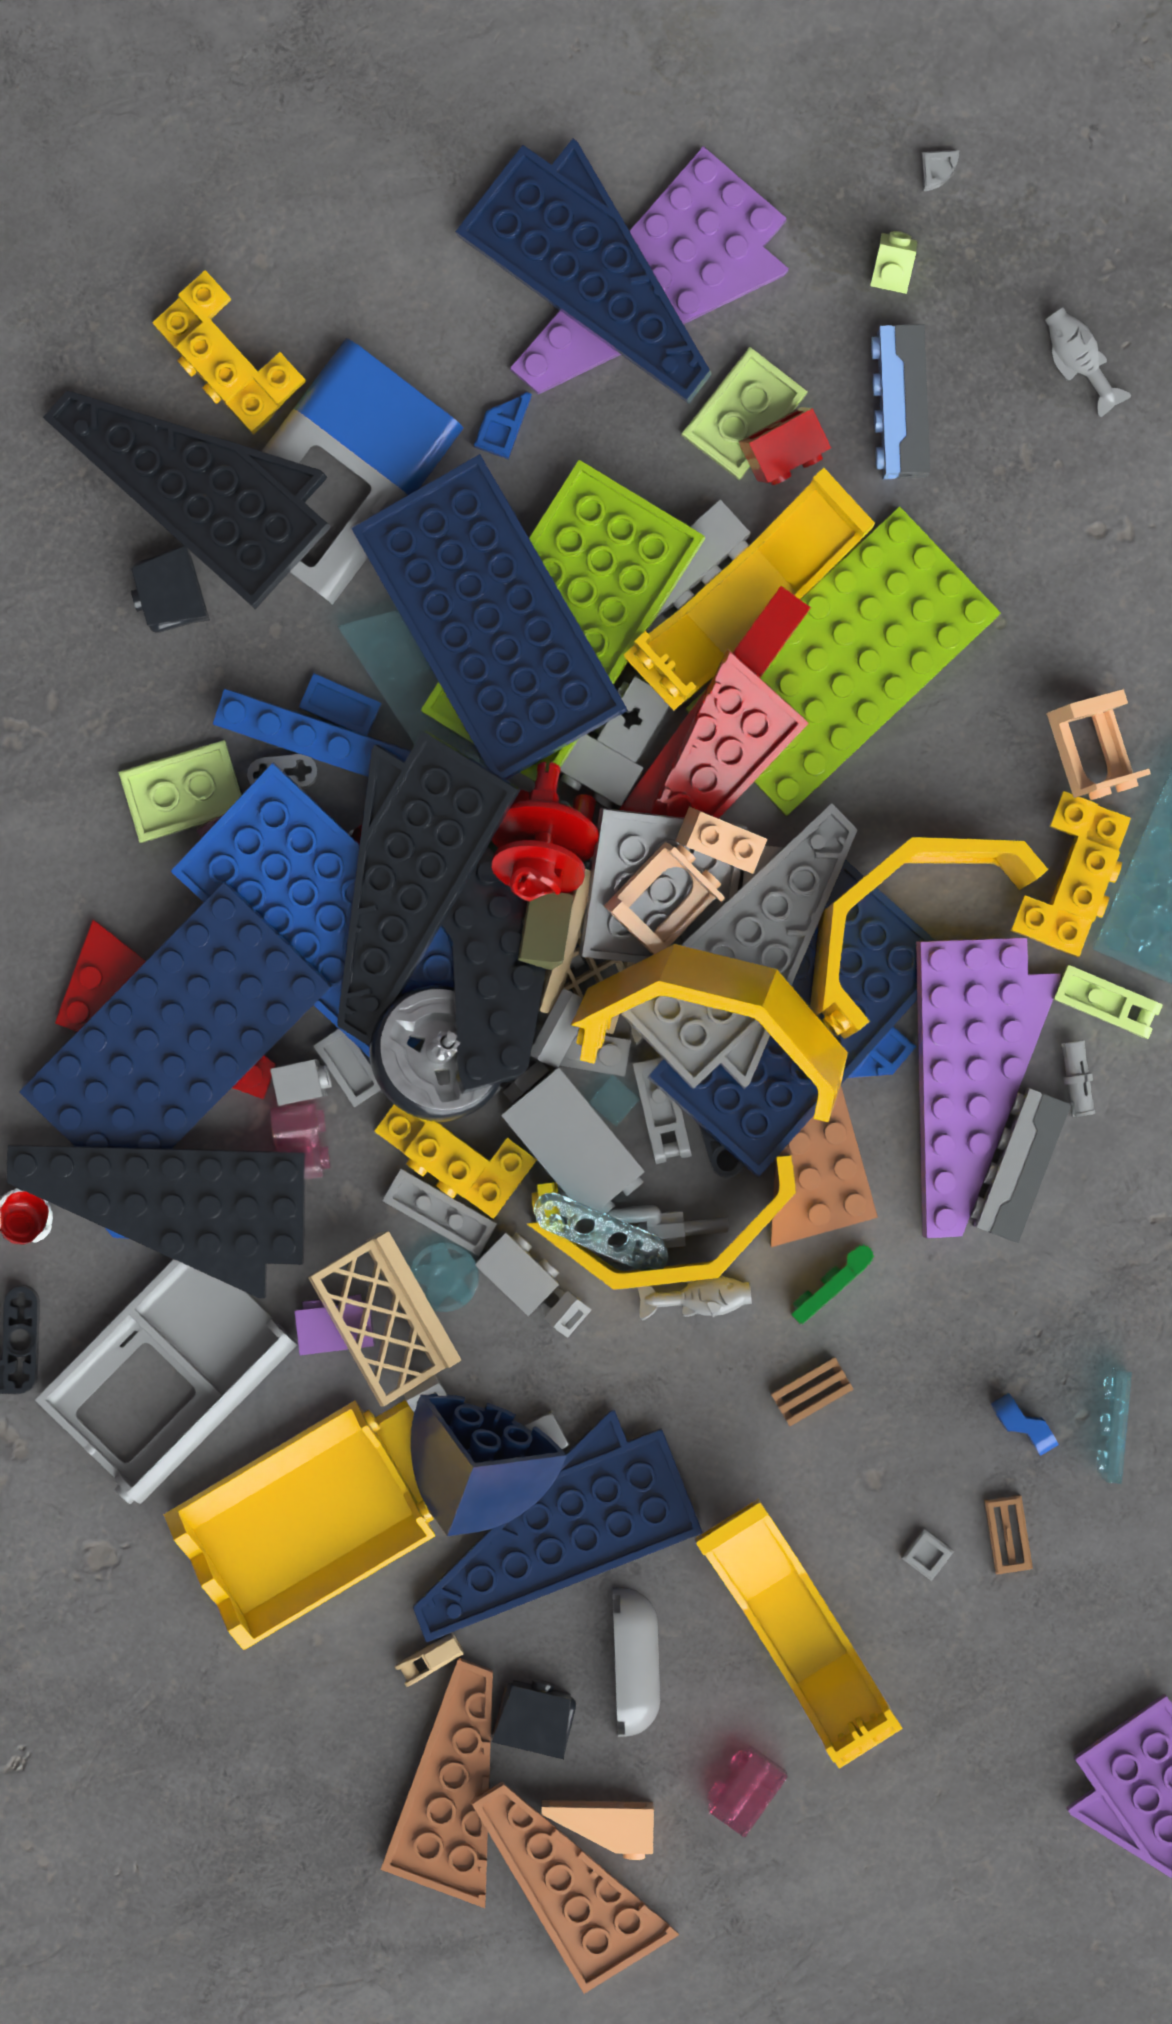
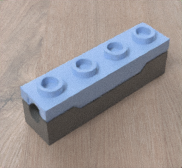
(902, 401)

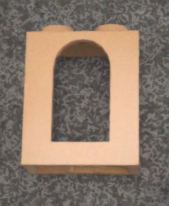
(1110, 739)
(701, 895)

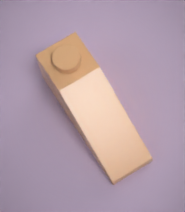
(614, 1825)

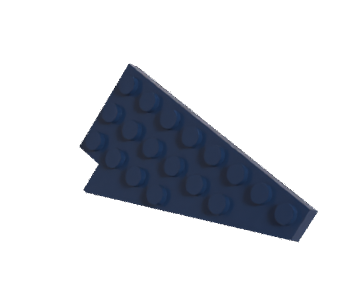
(572, 248)

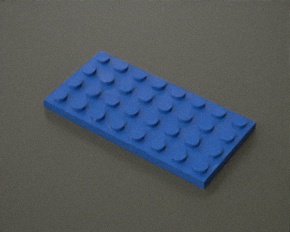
(299, 877)

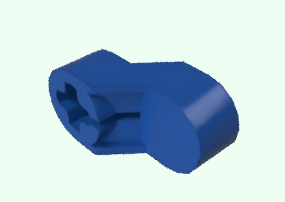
(1015, 1421)

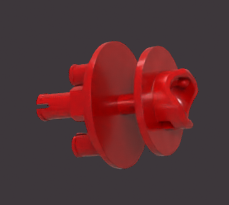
(544, 840)

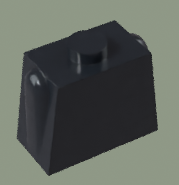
(168, 591)
(535, 1718)

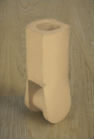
(434, 1655)

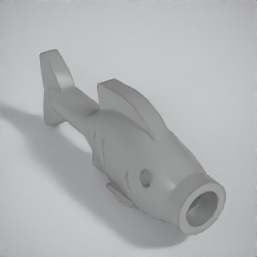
(1077, 352)
(700, 1297)

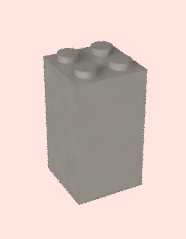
(574, 1143)

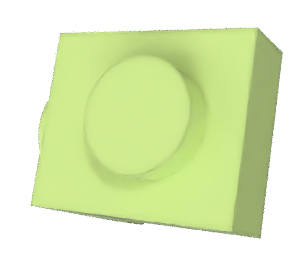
(894, 262)

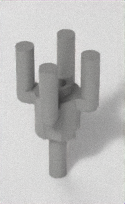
(666, 1225)

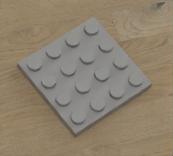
(622, 848)

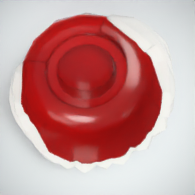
(24, 1217)

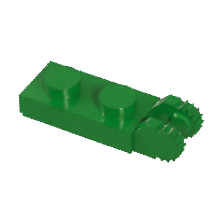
(834, 1282)

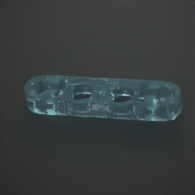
(603, 1229)

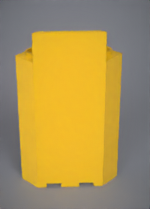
(305, 1520)

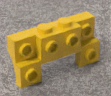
(206, 351)
(1082, 880)
(456, 1163)

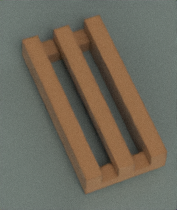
(838, 1376)
(1003, 1503)

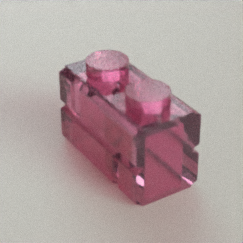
(746, 1790)

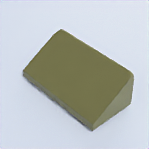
(546, 930)

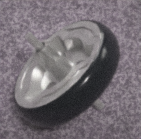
(409, 1075)

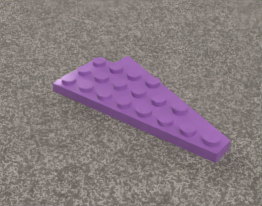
(702, 246)
(974, 1046)
(1132, 1785)

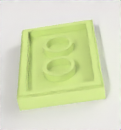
(744, 403)
(180, 790)

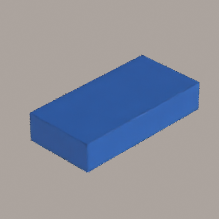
(340, 705)

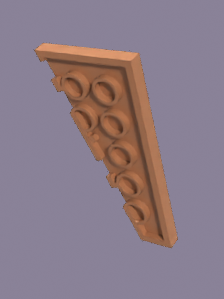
(828, 1180)
(439, 1831)
(580, 1904)

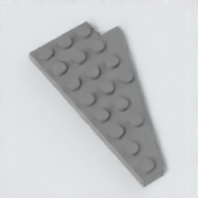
(763, 925)

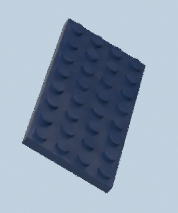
(489, 619)
(878, 976)
(178, 1031)

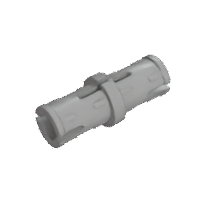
(1078, 1078)

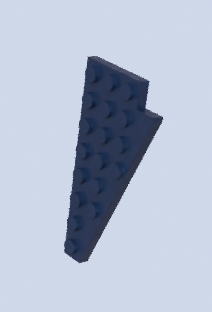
(600, 1513)

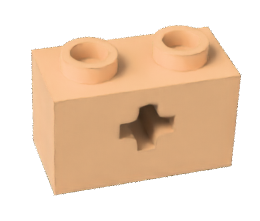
(721, 840)

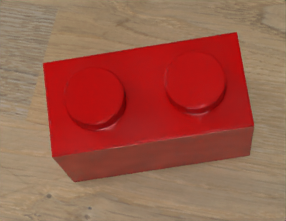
(785, 445)

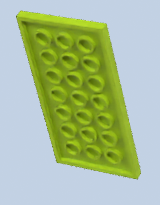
(613, 567)
(866, 649)

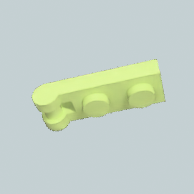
(1106, 1001)

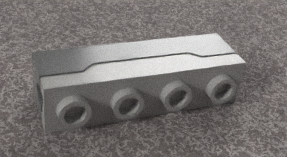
(1021, 1164)

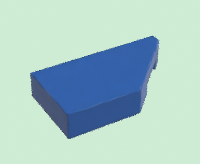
(502, 426)
(885, 1056)

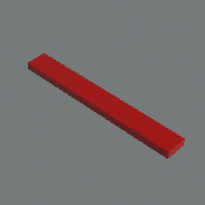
(756, 651)

